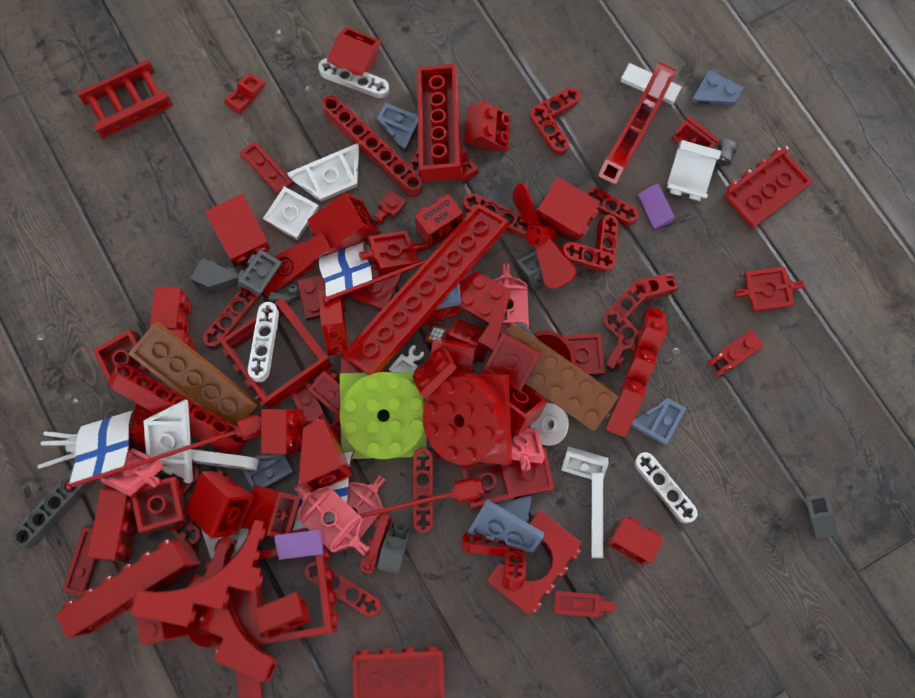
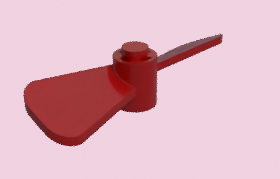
(554, 265)

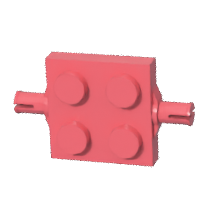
(527, 448)
(134, 478)

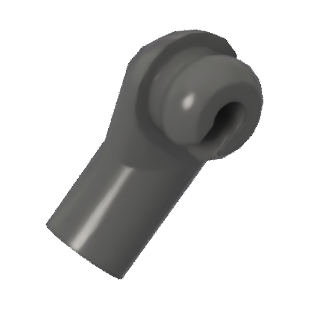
(289, 295)

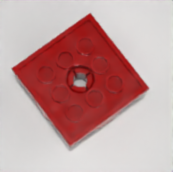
(470, 419)

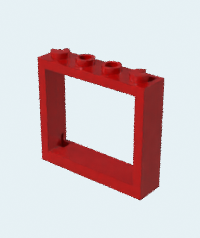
(246, 331)
(328, 599)

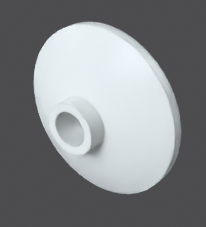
(548, 435)

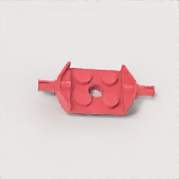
(518, 297)
(365, 499)
(348, 523)

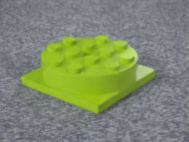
(361, 429)

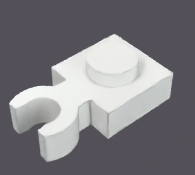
(407, 364)

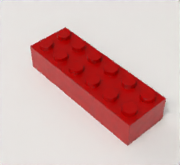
(439, 123)
(116, 593)

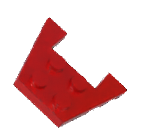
(486, 302)

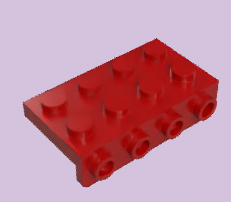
(767, 187)
(398, 674)

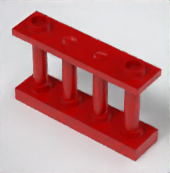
(132, 115)

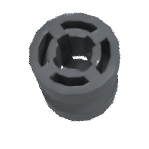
(728, 149)

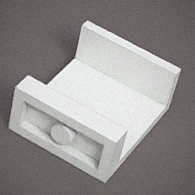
(692, 170)

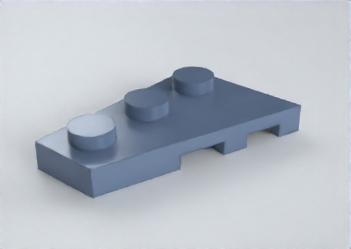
(502, 525)

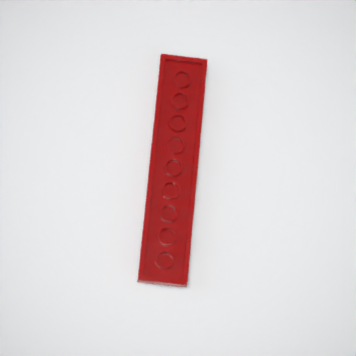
(425, 290)

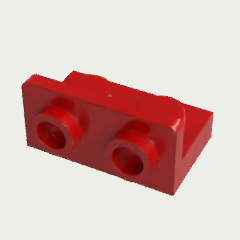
(468, 333)
(327, 390)

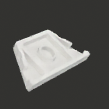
(329, 174)
(168, 432)

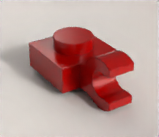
(389, 205)
(616, 358)

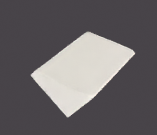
(583, 463)

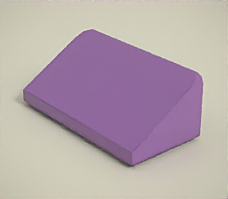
(656, 206)
(299, 544)

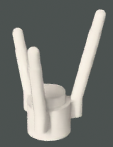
(70, 444)

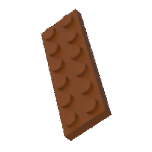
(191, 374)
(566, 383)

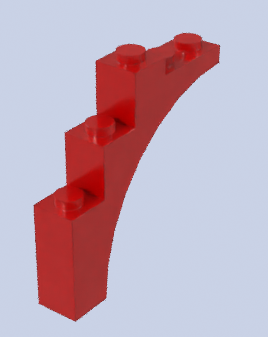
(640, 120)
(639, 372)
(238, 573)
(236, 648)

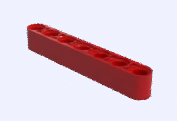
(368, 138)
(158, 397)

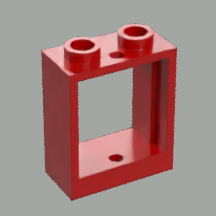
(333, 324)

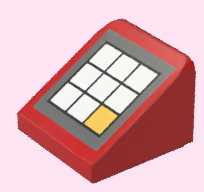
(436, 331)

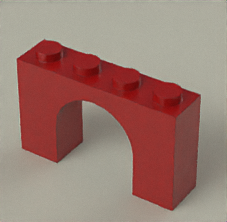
(561, 548)

